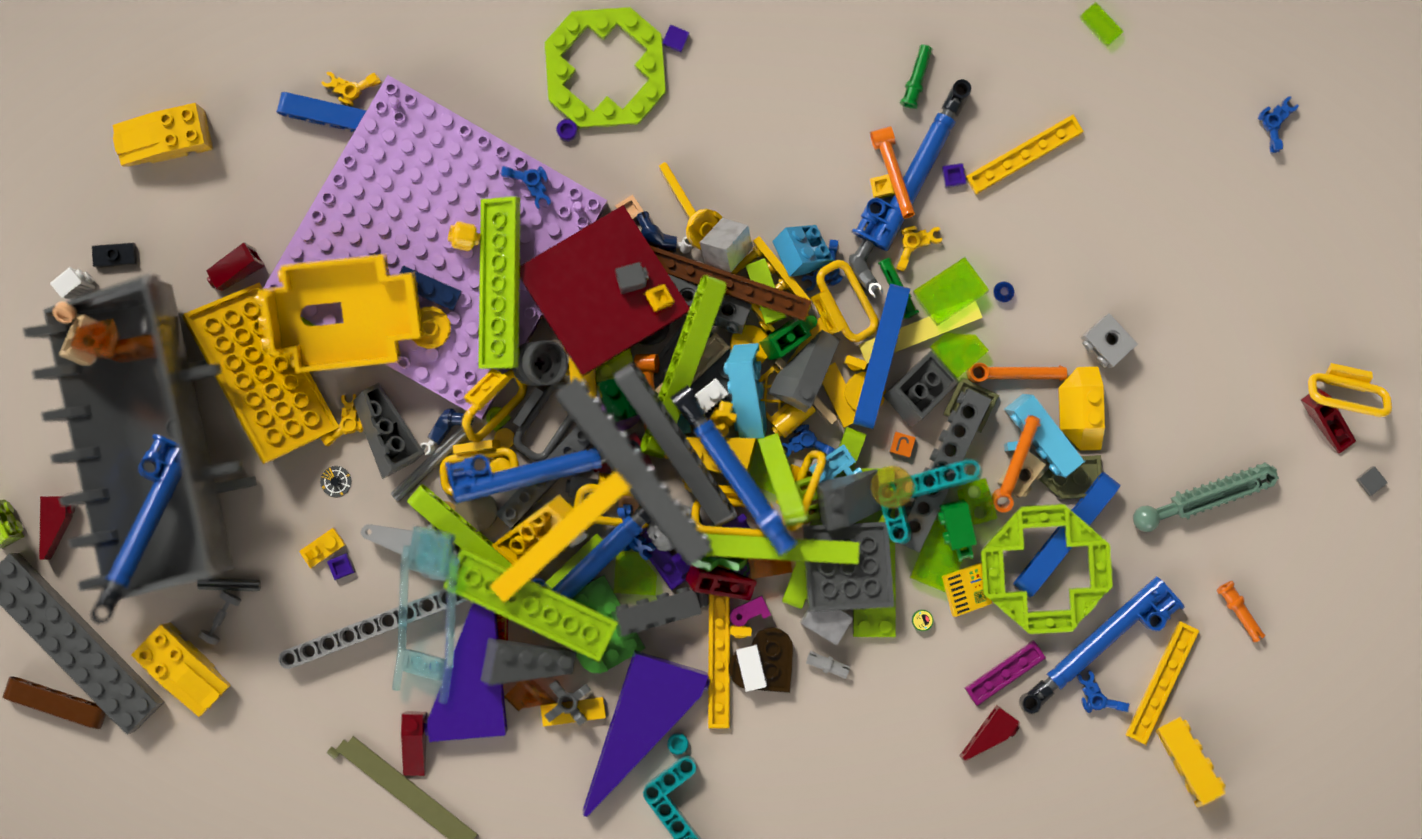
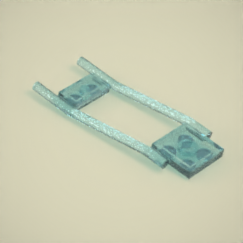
(430, 554)

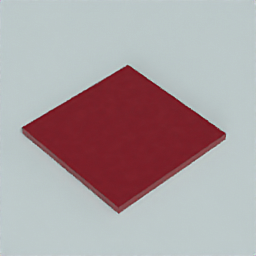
(581, 296)

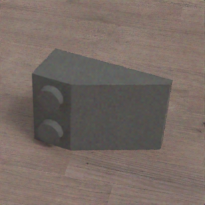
(921, 389)
(846, 500)

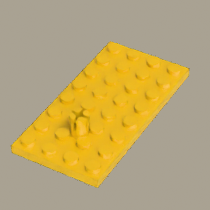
(270, 400)

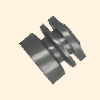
(549, 365)

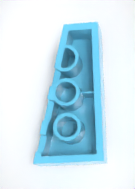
(746, 391)
(1048, 439)

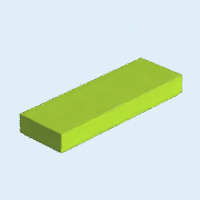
(760, 272)

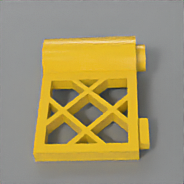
(787, 417)

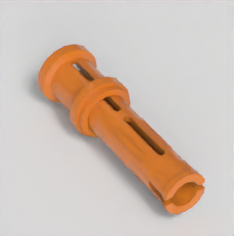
(1236, 603)

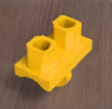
(723, 417)

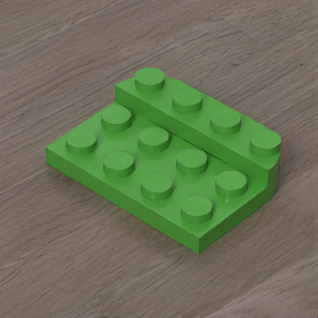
(601, 598)

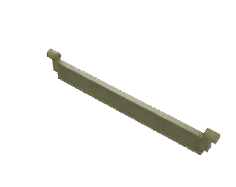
(402, 789)

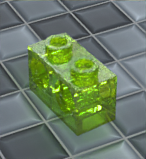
(983, 500)

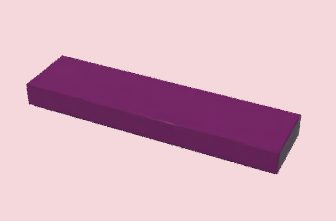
(1005, 673)

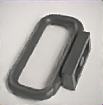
(528, 414)

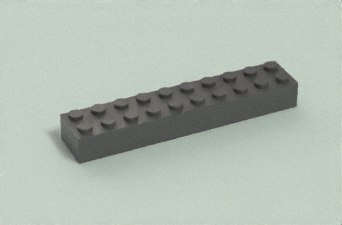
(628, 462)
(75, 645)

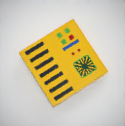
(965, 590)

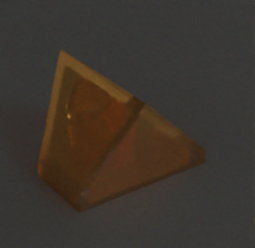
(96, 338)
(527, 695)

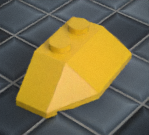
(1082, 408)

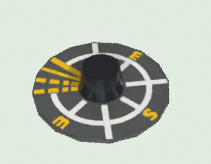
(335, 481)

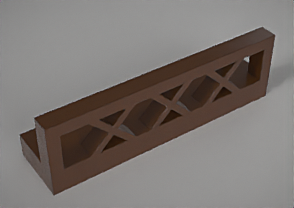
(135, 349)

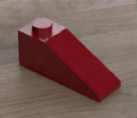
(1329, 422)
(53, 524)
(721, 583)
(993, 731)
(413, 743)

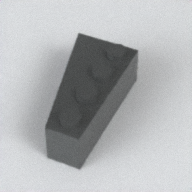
(386, 431)
(656, 612)
(520, 661)

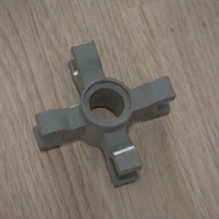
(574, 711)

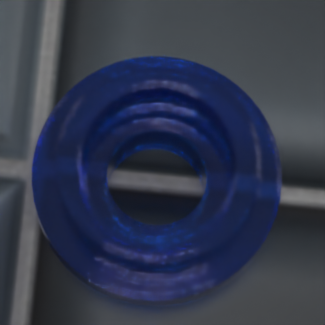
(1003, 298)

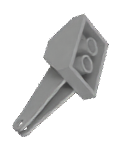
(395, 539)

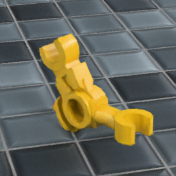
(350, 90)
(913, 241)
(348, 424)

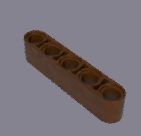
(54, 702)

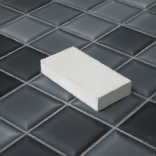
(751, 668)

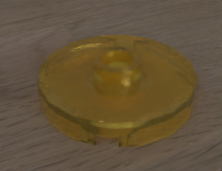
(881, 487)

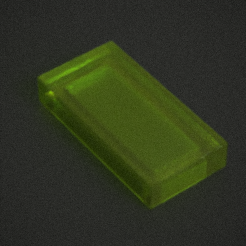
(1101, 24)

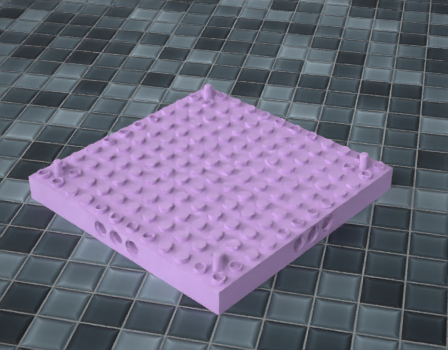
(398, 193)

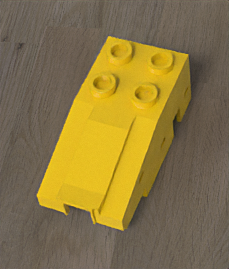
(162, 135)
(181, 668)

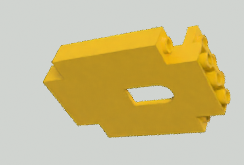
(374, 305)

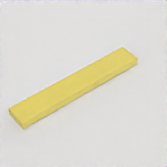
(926, 329)

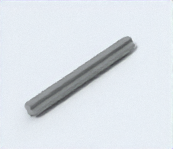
(428, 465)

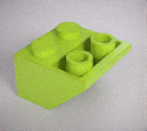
(10, 528)

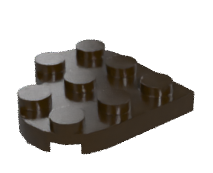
(776, 660)

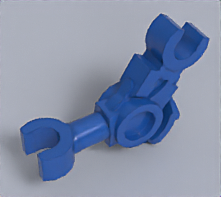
(1273, 121)
(532, 180)
(834, 275)
(805, 440)
(638, 543)
(1096, 699)

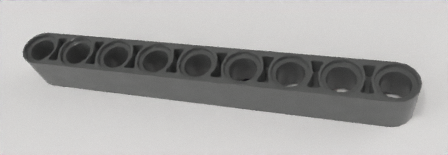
(675, 445)

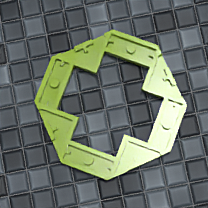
(602, 23)
(1081, 599)

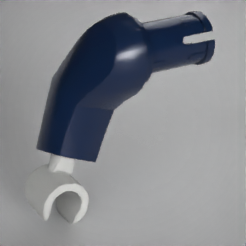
(658, 239)
(442, 427)

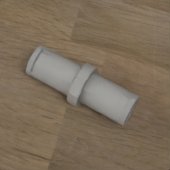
(827, 664)

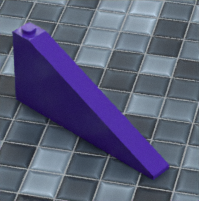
(472, 705)
(648, 706)

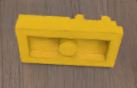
(322, 548)

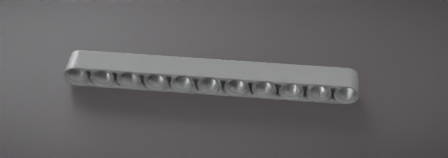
(359, 631)

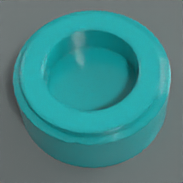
(677, 743)

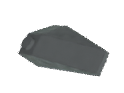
(803, 375)

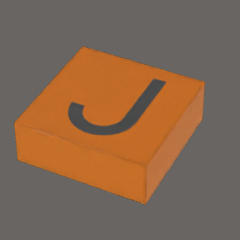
(902, 444)

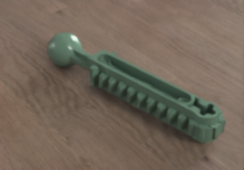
(1207, 496)

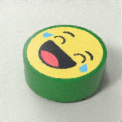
(922, 620)

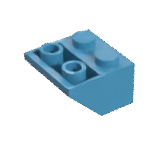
(802, 249)

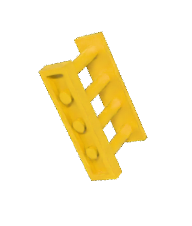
(775, 266)

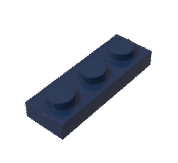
(435, 290)

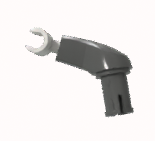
(860, 268)

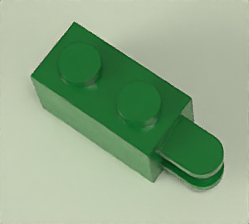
(788, 337)
(958, 528)

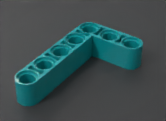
(921, 489)
(663, 798)

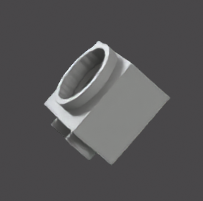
(1096, 341)

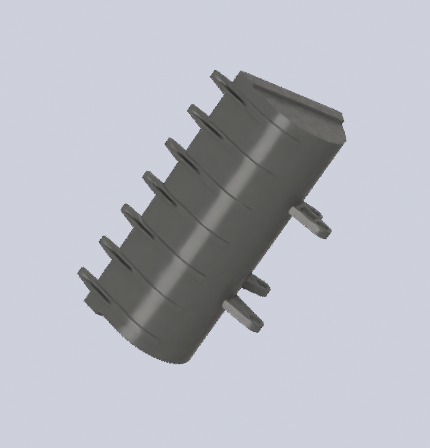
(111, 426)

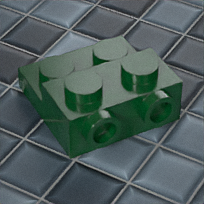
(615, 400)

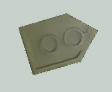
(1076, 482)

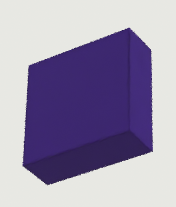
(675, 38)
(954, 175)
(341, 566)

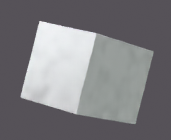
(726, 245)
(827, 624)

